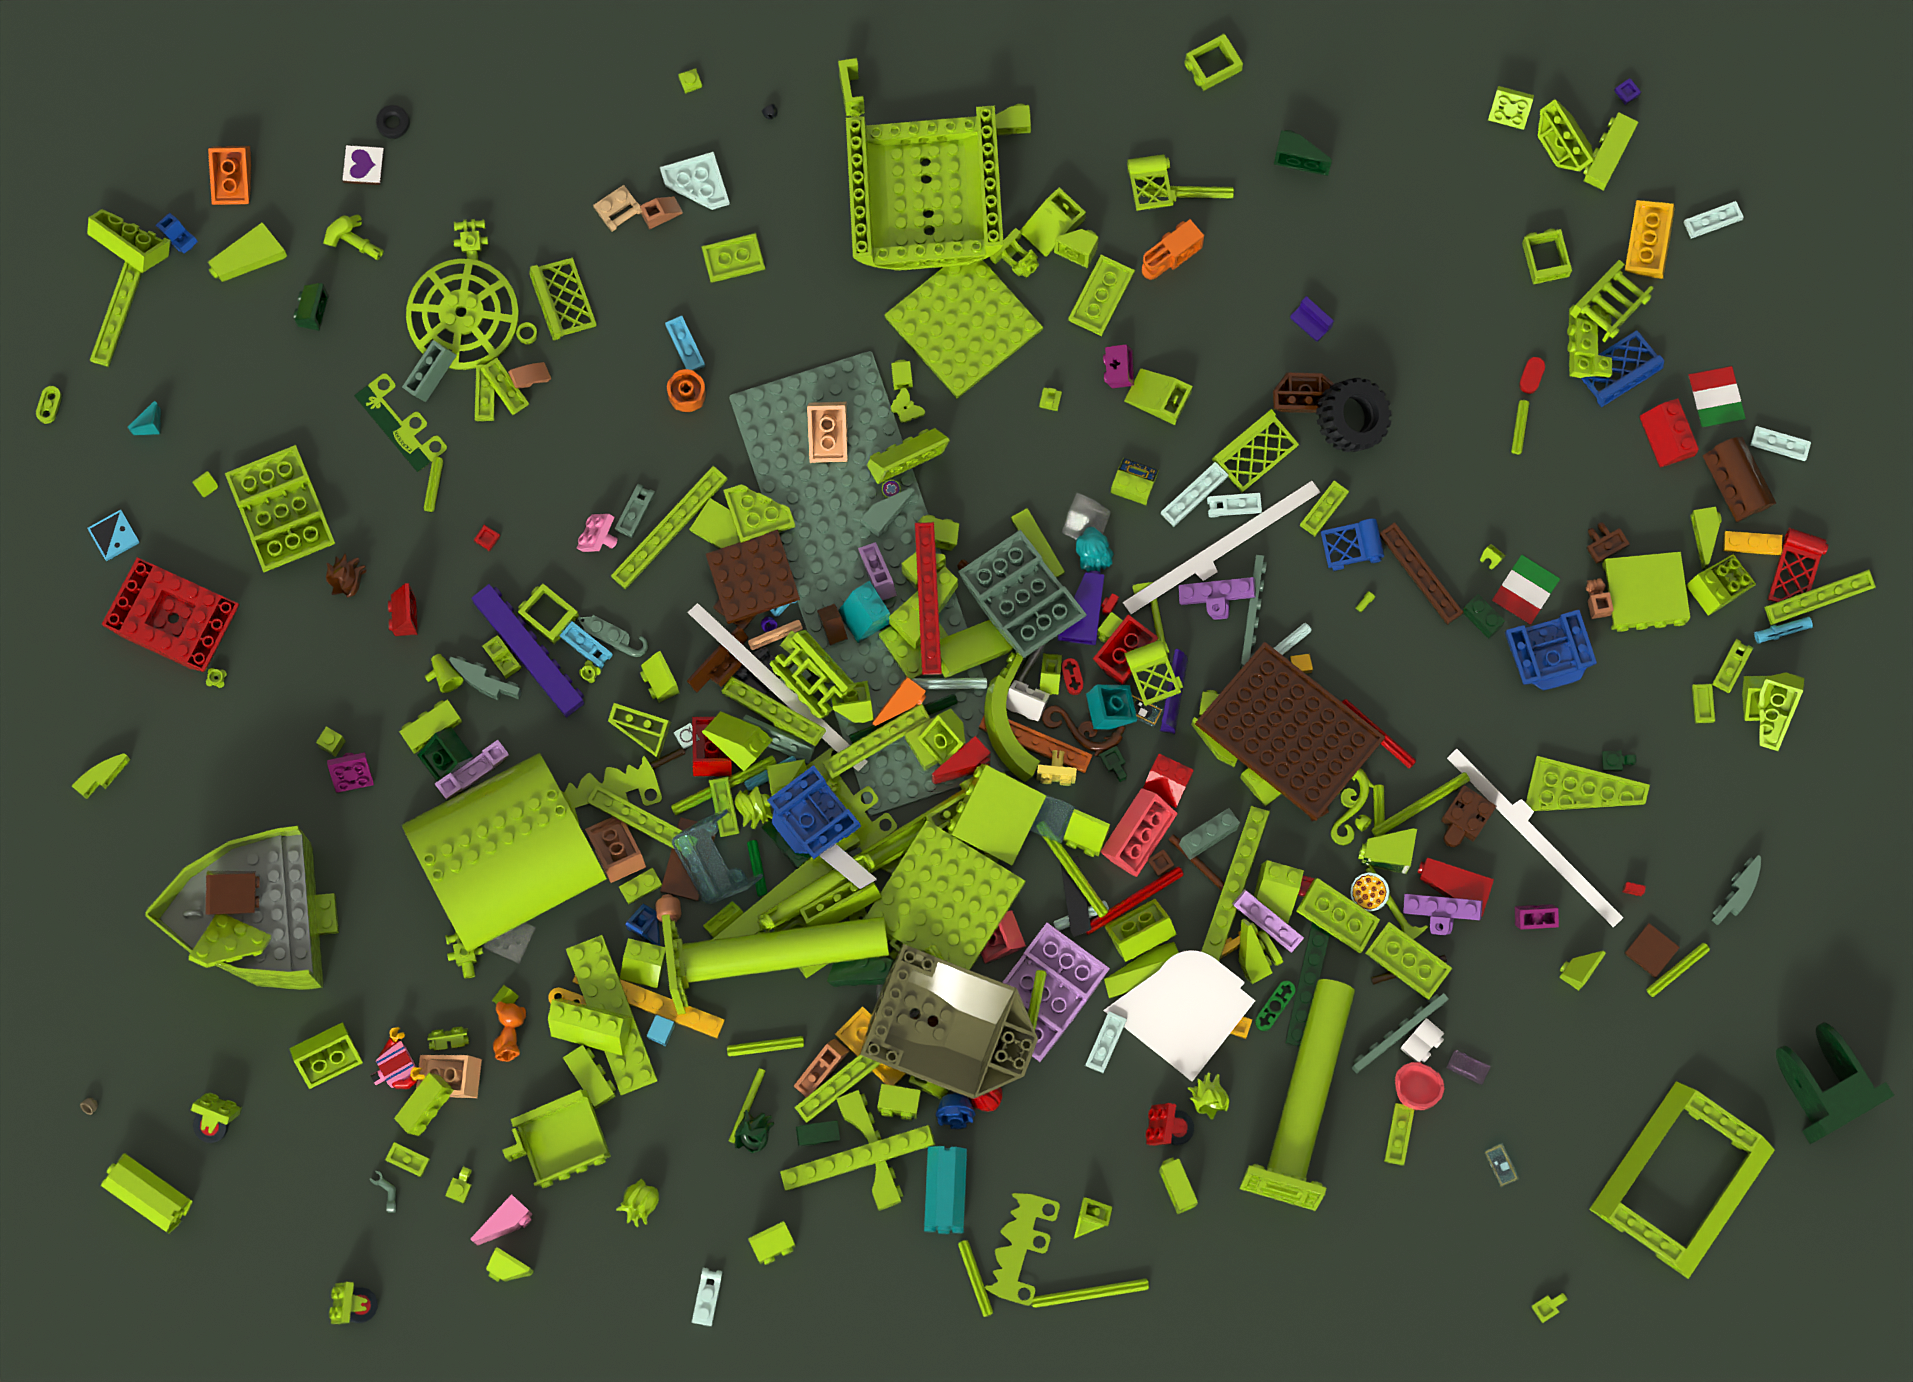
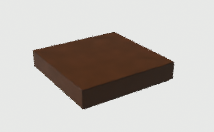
(1652, 950)

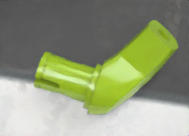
(340, 227)

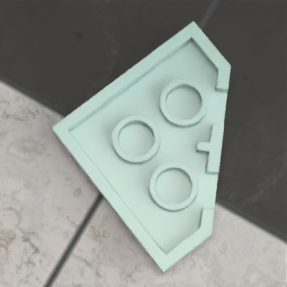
(697, 180)

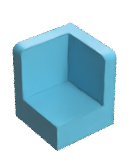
(661, 1030)

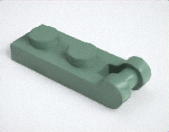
(634, 511)

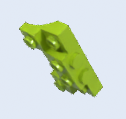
(1584, 346)

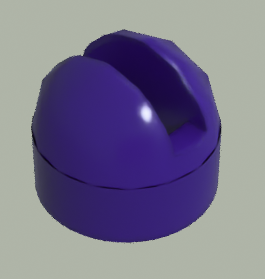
(773, 623)

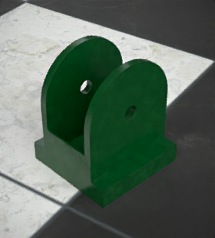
(1841, 1102)

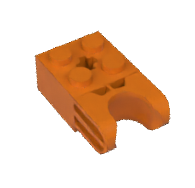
(1172, 249)

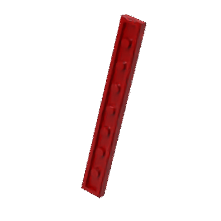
(928, 598)

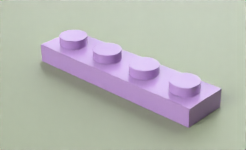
(1268, 920)

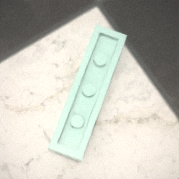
(1194, 494)

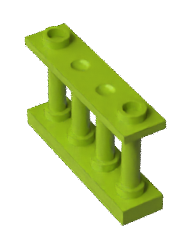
(1594, 296)

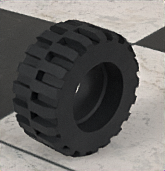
(1374, 408)

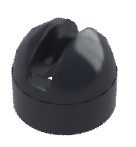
(770, 111)

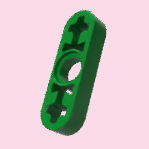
(1287, 997)

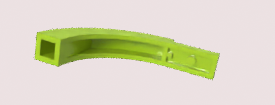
(998, 726)

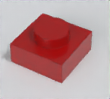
(1109, 604)

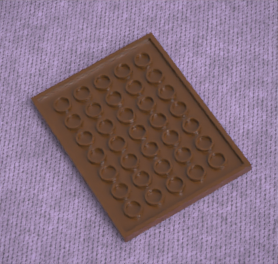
(1290, 731)

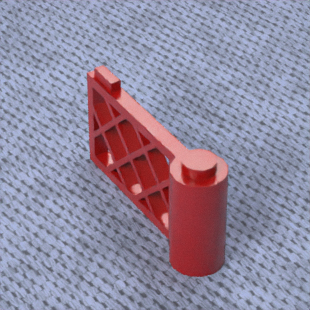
(1803, 545)

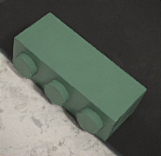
(429, 371)
(1209, 833)

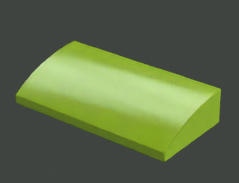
(971, 648)

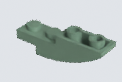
(476, 676)
(1743, 886)

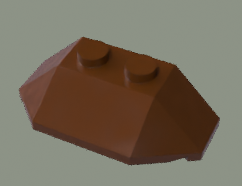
(1300, 392)

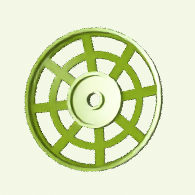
(474, 312)

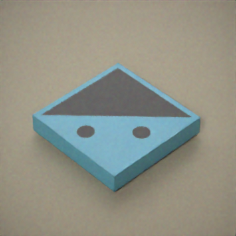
(113, 535)

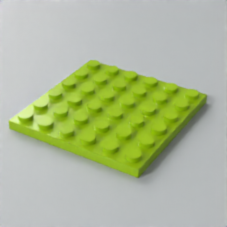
(963, 324)
(946, 897)

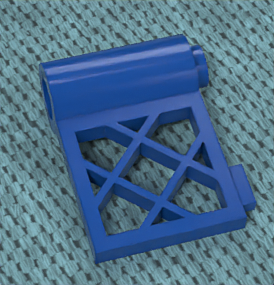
(1368, 539)

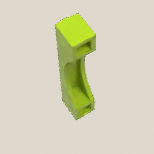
(854, 1111)

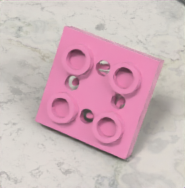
(597, 533)

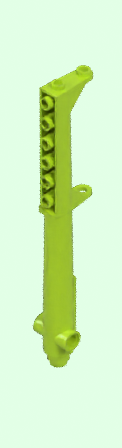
(871, 859)

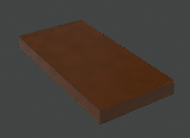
(676, 878)

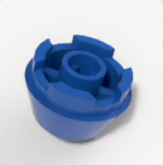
(955, 1111)

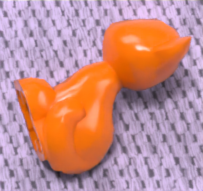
(505, 1044)

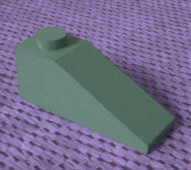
(882, 513)

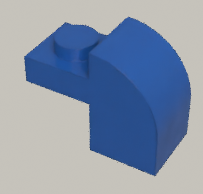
(176, 233)

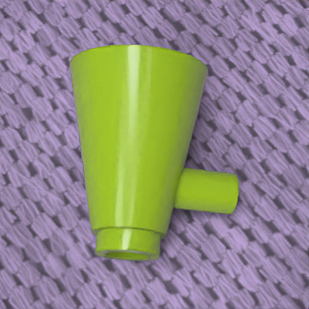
(446, 675)

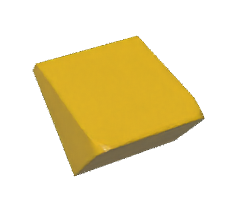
(1303, 662)

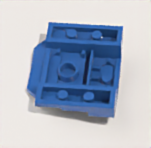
(1552, 651)
(811, 815)

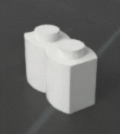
(1422, 1041)

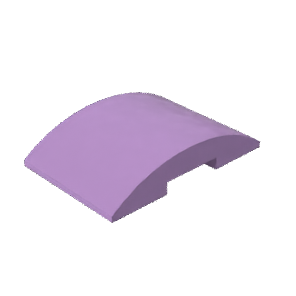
(1068, 984)

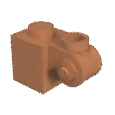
(1599, 603)

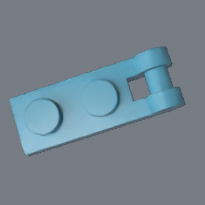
(585, 644)

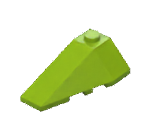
(1777, 705)

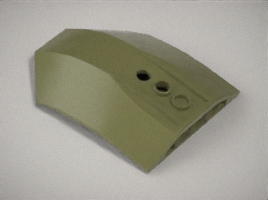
(980, 1031)

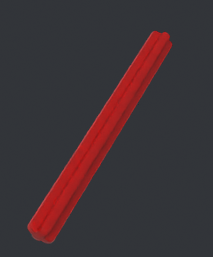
(1136, 898)

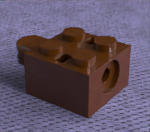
(1466, 817)

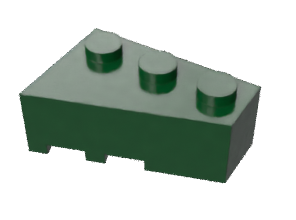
(860, 972)

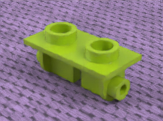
(455, 1035)

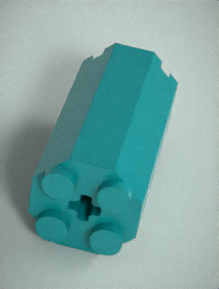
(945, 1189)

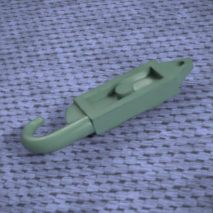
(611, 635)

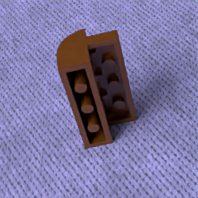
(1739, 478)

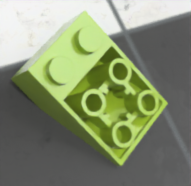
(1053, 218)
(1159, 395)
(1720, 584)

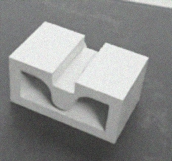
(1026, 701)

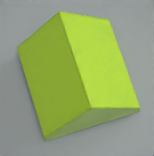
(505, 995)

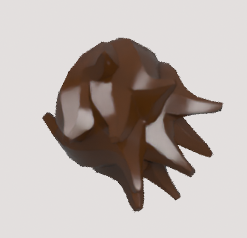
(345, 576)

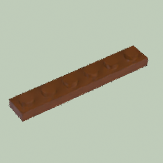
(1421, 573)

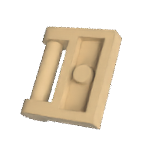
(614, 204)

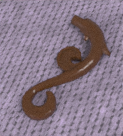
(1078, 734)

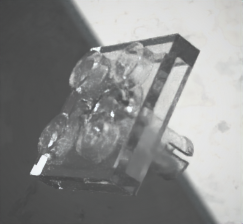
(514, 952)

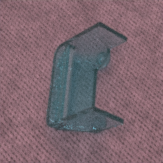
(705, 863)

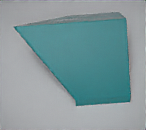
(147, 422)

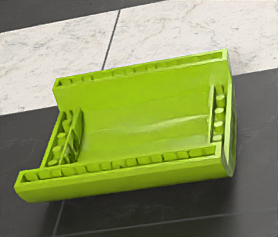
(503, 852)

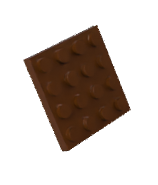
(752, 577)

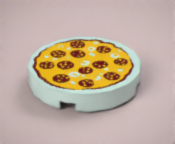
(1370, 891)

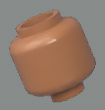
(668, 905)

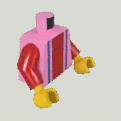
(396, 1064)

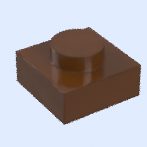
(1160, 862)

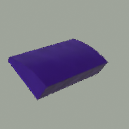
(1172, 703)

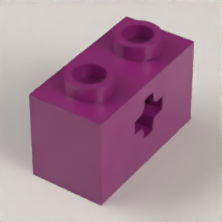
(1123, 374)
(1536, 916)

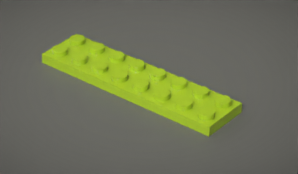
(604, 991)

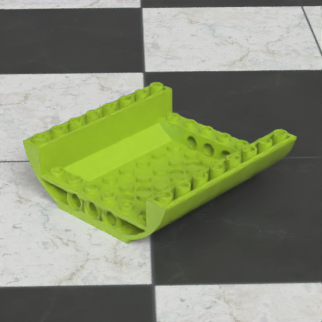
(892, 199)

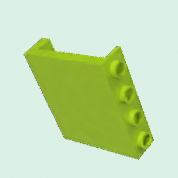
(1647, 591)
(996, 813)
(562, 1138)

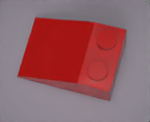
(403, 611)
(707, 757)
(963, 762)

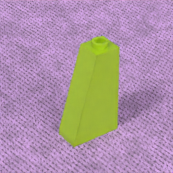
(247, 254)

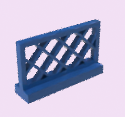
(1633, 377)

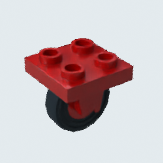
(1168, 1125)

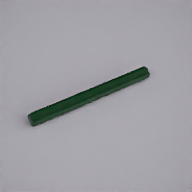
(931, 708)

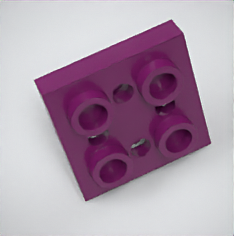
(350, 768)

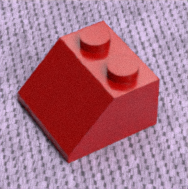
(1168, 779)

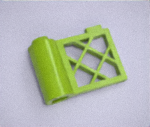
(1147, 170)
(1150, 657)

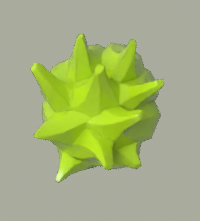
(753, 807)
(1209, 1096)
(639, 1201)

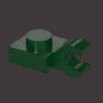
(1614, 760)
(1114, 761)

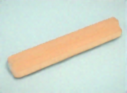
(774, 635)

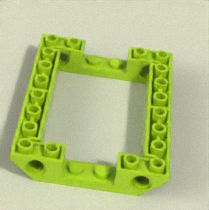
(1623, 1219)

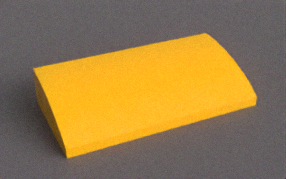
(1650, 238)

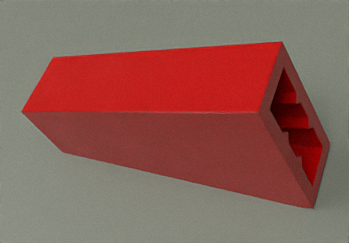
(1455, 882)

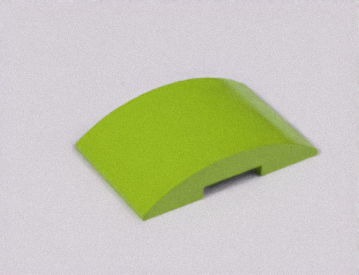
(280, 508)

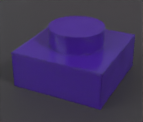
(1627, 91)

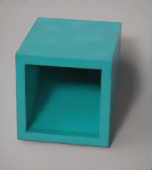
(864, 612)

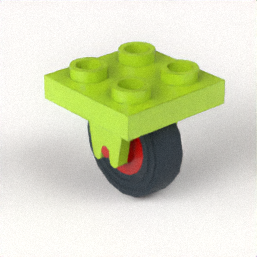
(213, 1117)
(352, 1304)

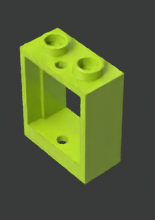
(1228, 51)
(1550, 273)
(554, 635)
(1177, 1185)

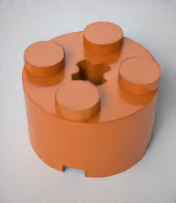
(693, 398)

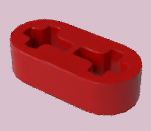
(1068, 678)

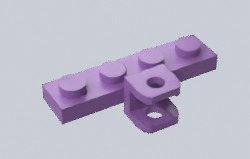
(1217, 594)
(1442, 910)

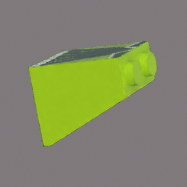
(1389, 851)

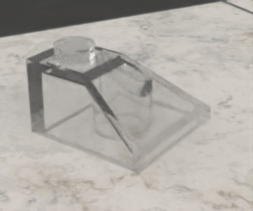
(1084, 514)

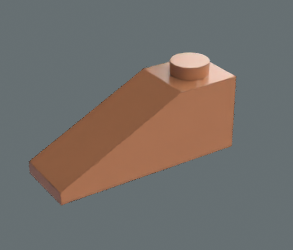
(821, 1067)

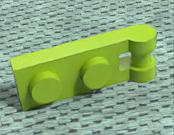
(1732, 666)

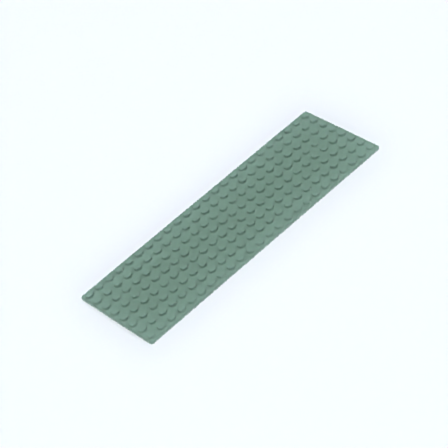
(825, 542)

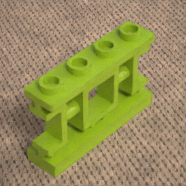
(822, 664)

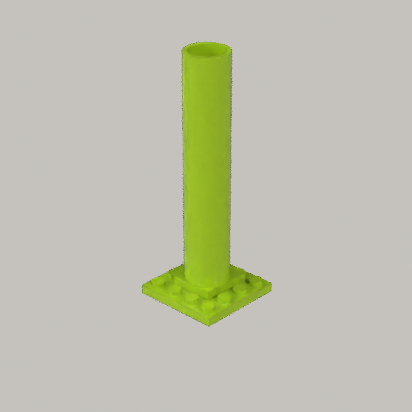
(767, 952)
(1305, 1102)

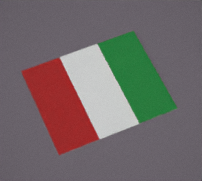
(1717, 396)
(1526, 589)

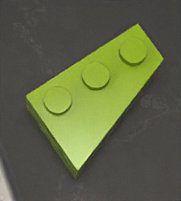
(641, 727)

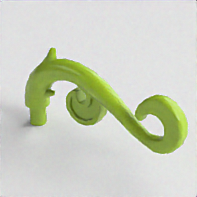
(1354, 807)

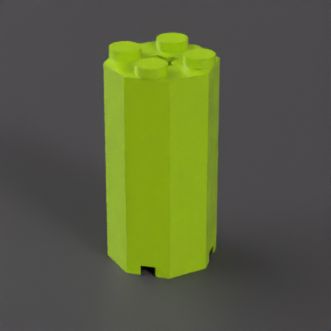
(146, 1193)

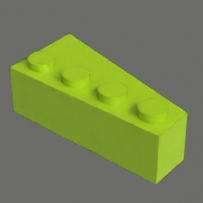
(127, 240)

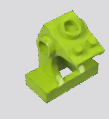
(1010, 249)

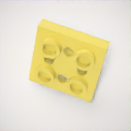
(1056, 772)

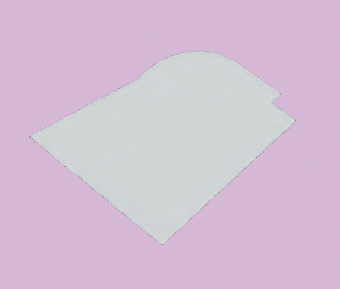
(1185, 1010)

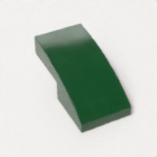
(817, 1133)

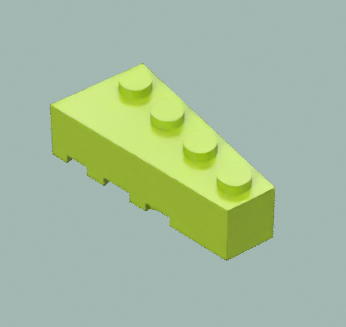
(906, 617)

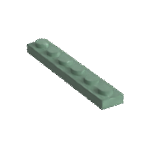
(1254, 604)
(1405, 1027)

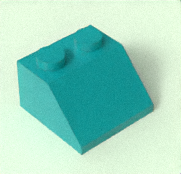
(1111, 706)

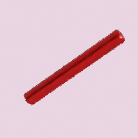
(1388, 742)

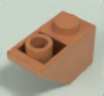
(660, 210)

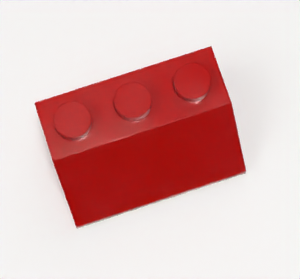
(1669, 433)
(1125, 638)

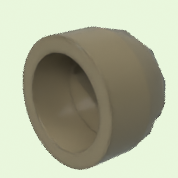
(89, 1105)

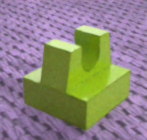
(1050, 399)
(1494, 554)

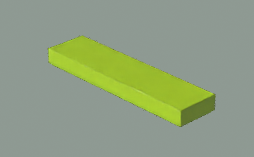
(1026, 523)

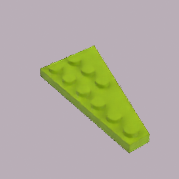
(1568, 786)

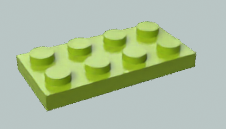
(1101, 295)
(1338, 915)
(1408, 960)

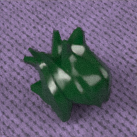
(753, 1132)

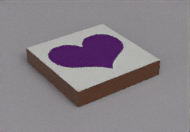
(363, 165)

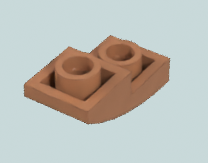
(529, 374)

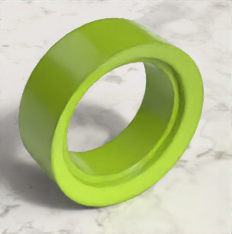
(526, 341)

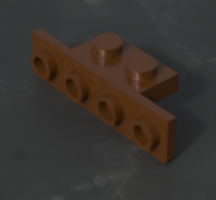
(719, 666)

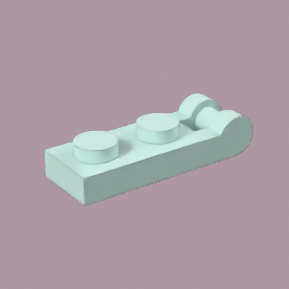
(1234, 504)
(707, 1297)

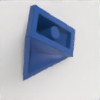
(645, 924)

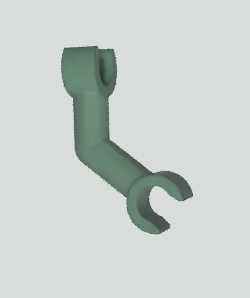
(391, 1203)

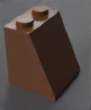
(231, 892)

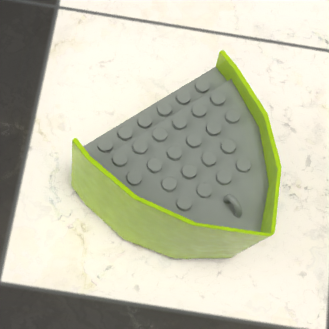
(286, 908)

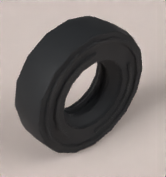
(392, 110)

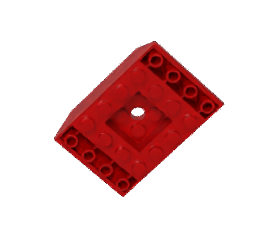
(148, 601)

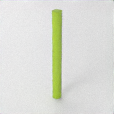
(748, 1101)

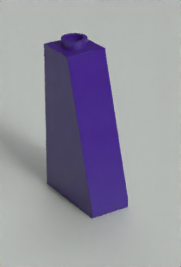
(1089, 599)

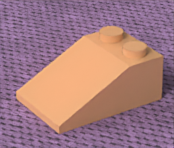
(827, 432)
(459, 1071)

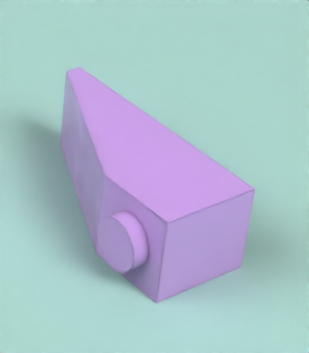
(877, 571)

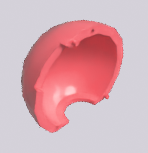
(1418, 1086)

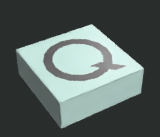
(684, 736)

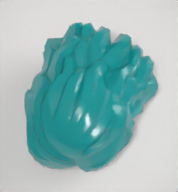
(1093, 550)

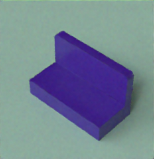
(1312, 319)

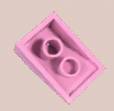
(506, 1219)

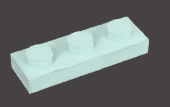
(1713, 219)
(1780, 443)
(1106, 1042)

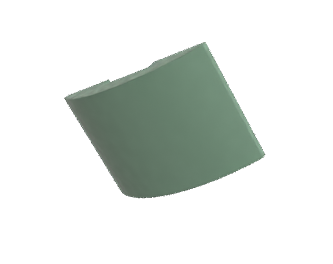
(1021, 594)

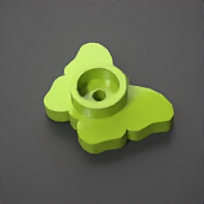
(903, 400)

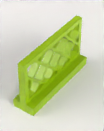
(548, 306)
(1242, 441)

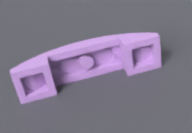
(472, 771)

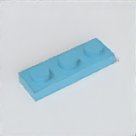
(685, 344)

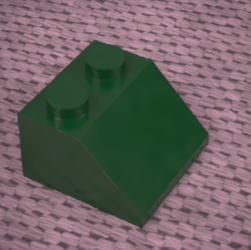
(311, 306)
(444, 754)

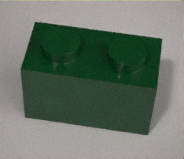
(1483, 616)

